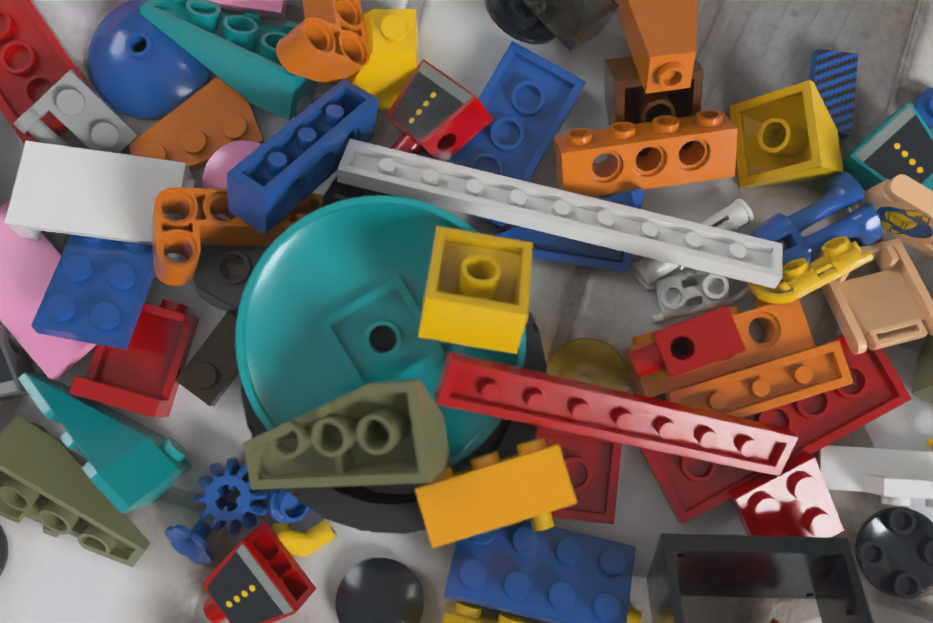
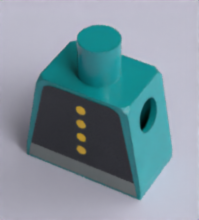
(894, 148)

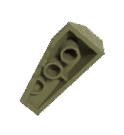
(363, 438)
(50, 487)

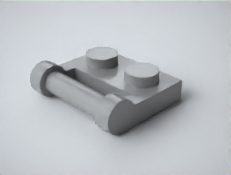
(82, 113)

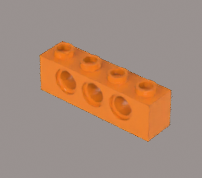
(707, 158)
(784, 334)

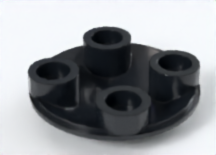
(897, 552)
(379, 593)

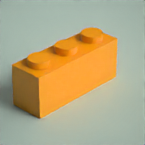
(495, 492)

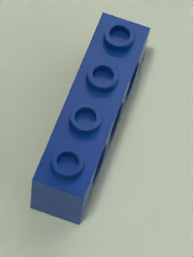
(300, 156)

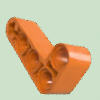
(327, 42)
(202, 228)

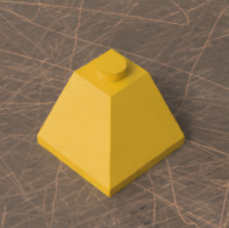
(393, 54)
(785, 137)

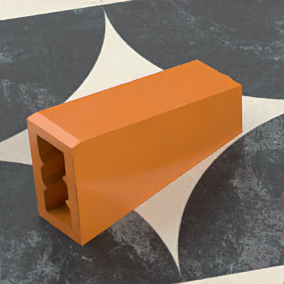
(661, 41)

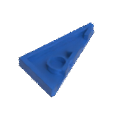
(572, 251)

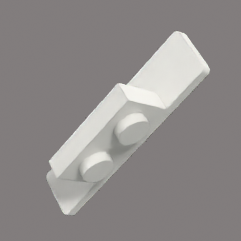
(885, 472)

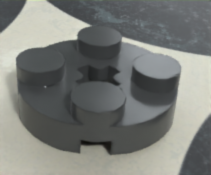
(212, 278)

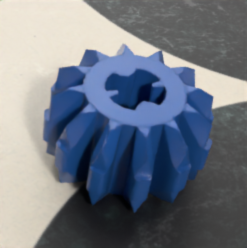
(219, 486)

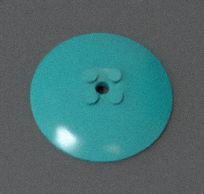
(322, 294)

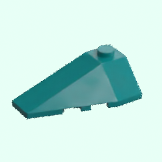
(235, 50)
(123, 456)

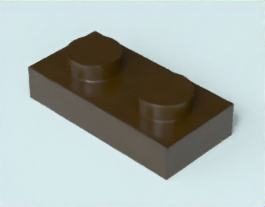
(214, 363)

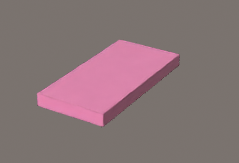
(24, 278)

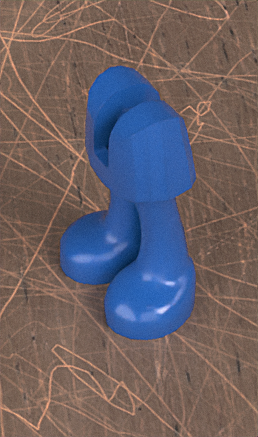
(841, 193)

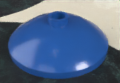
(145, 82)

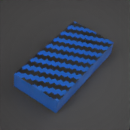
(835, 80)

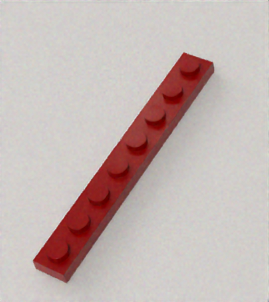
(611, 414)

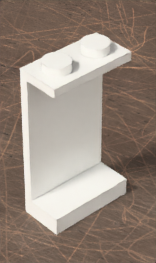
(90, 193)

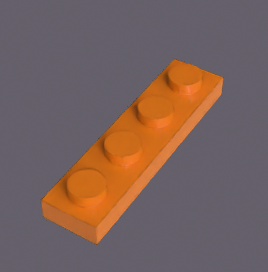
(770, 382)

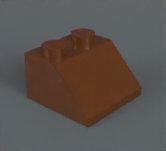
(629, 102)

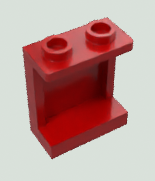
(146, 372)

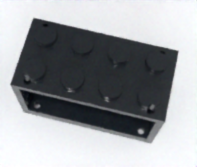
(756, 569)

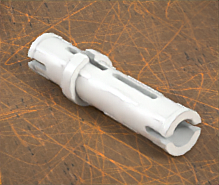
(729, 218)

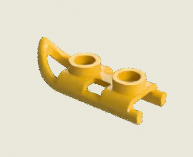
(803, 276)

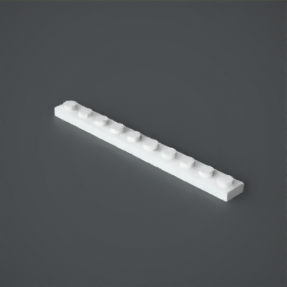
(562, 213)

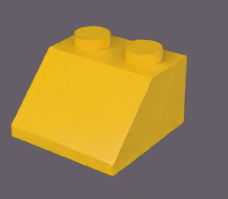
(477, 290)

